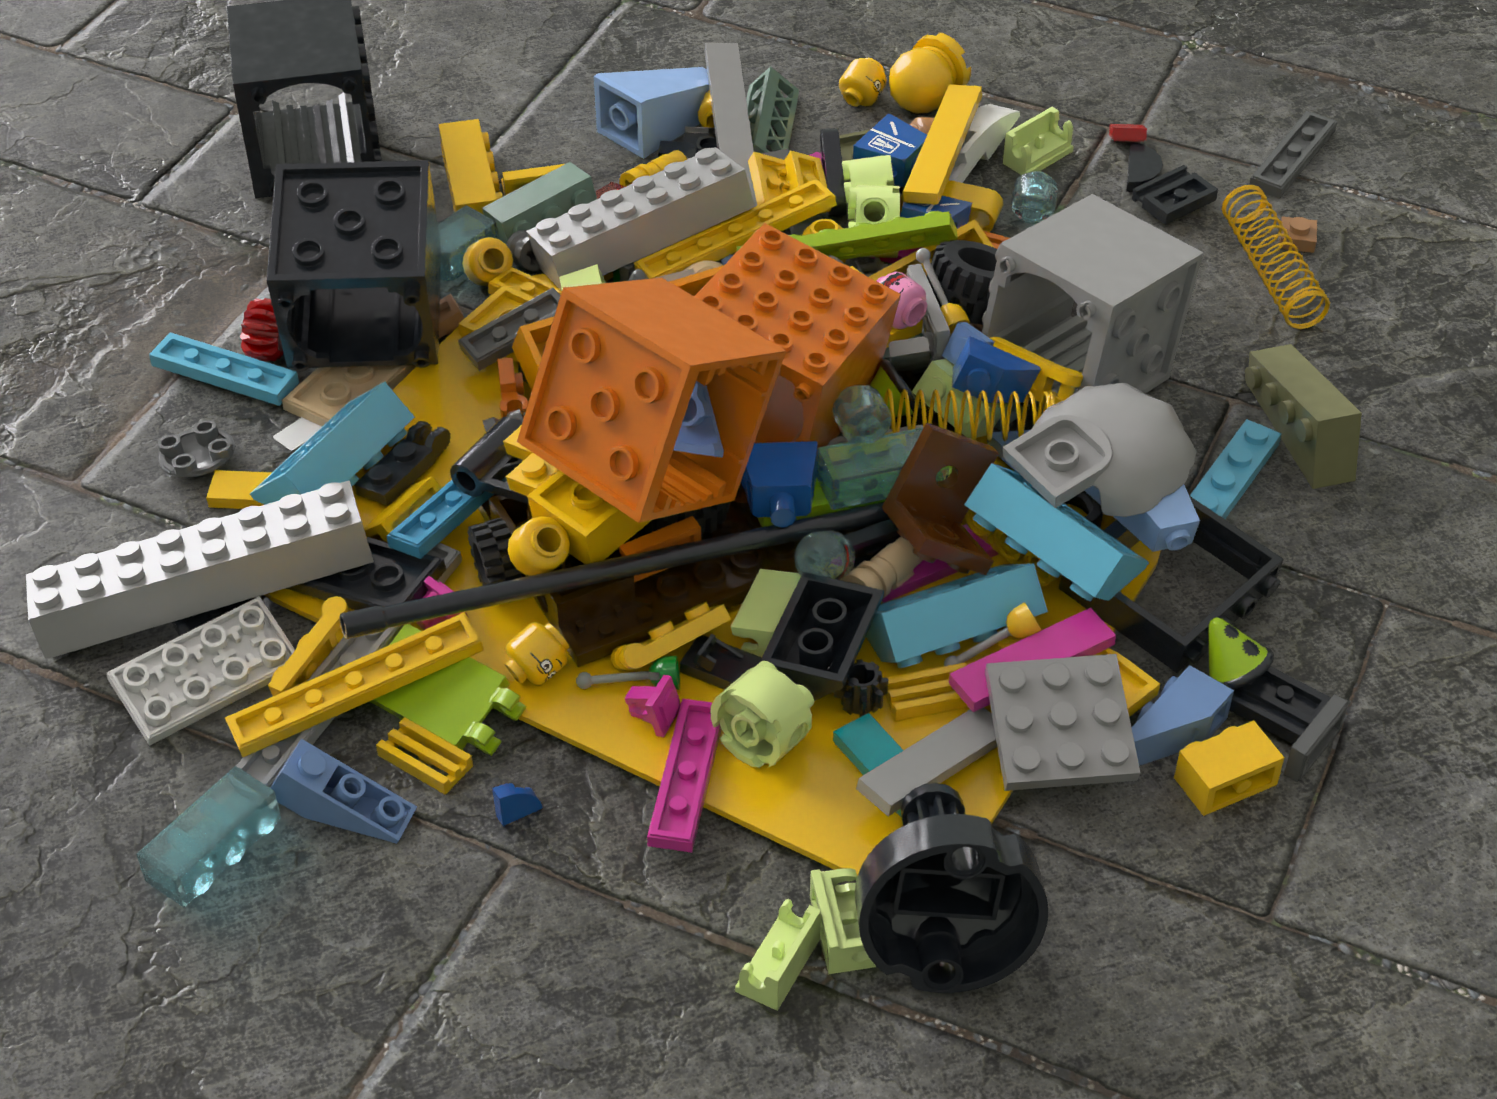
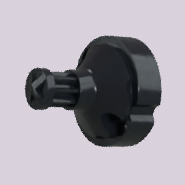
(949, 897)

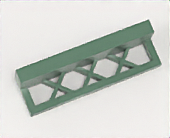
(761, 103)

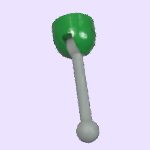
(662, 666)

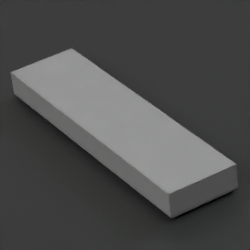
(930, 760)

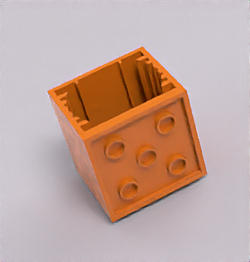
(819, 313)
(620, 387)

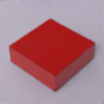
(1128, 132)

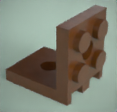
(932, 510)

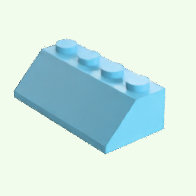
(340, 446)
(1057, 536)
(953, 613)

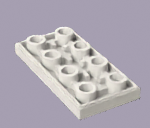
(201, 670)

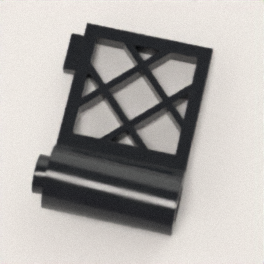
(488, 463)

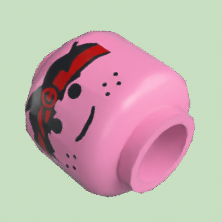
(912, 302)

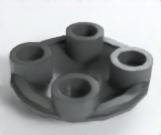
(195, 450)

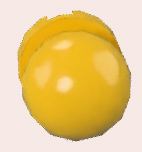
(925, 72)

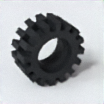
(490, 552)

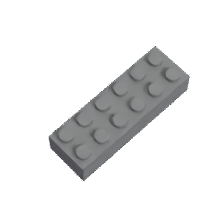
(642, 216)

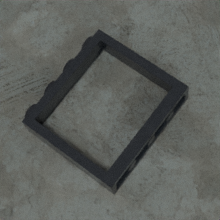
(1155, 637)

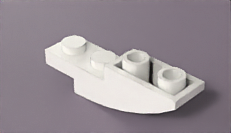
(983, 138)

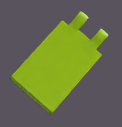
(454, 701)

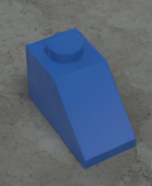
(992, 370)

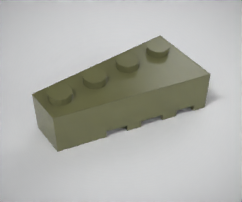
(1309, 411)

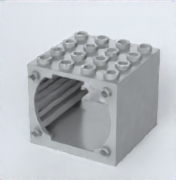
(1128, 290)

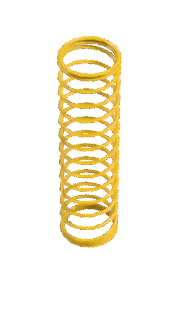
(1257, 264)
(1046, 399)

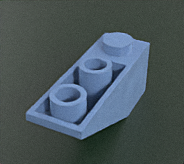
(1184, 713)
(339, 796)

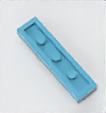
(224, 368)
(1236, 467)

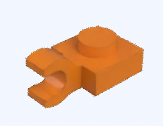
(511, 388)

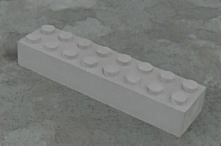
(196, 569)

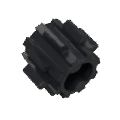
(863, 689)

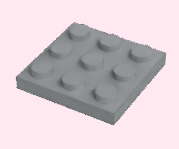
(1061, 722)

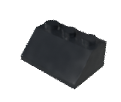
(822, 632)

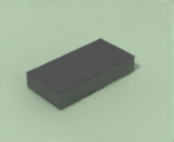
(1316, 738)

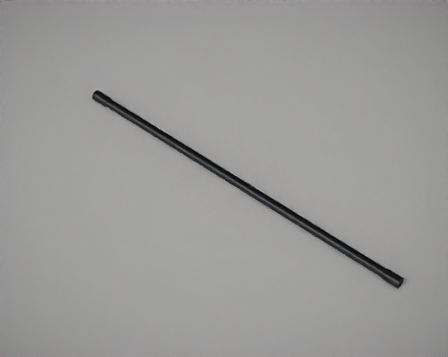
(380, 618)

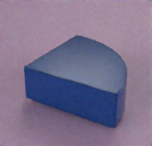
(514, 802)

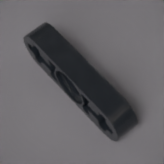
(832, 167)

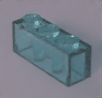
(865, 471)
(209, 836)

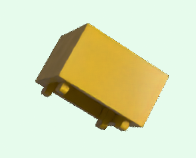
(591, 522)

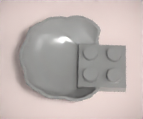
(1105, 440)

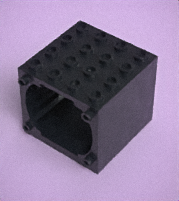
(293, 45)
(355, 264)

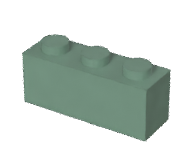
(541, 199)

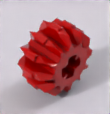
(260, 332)

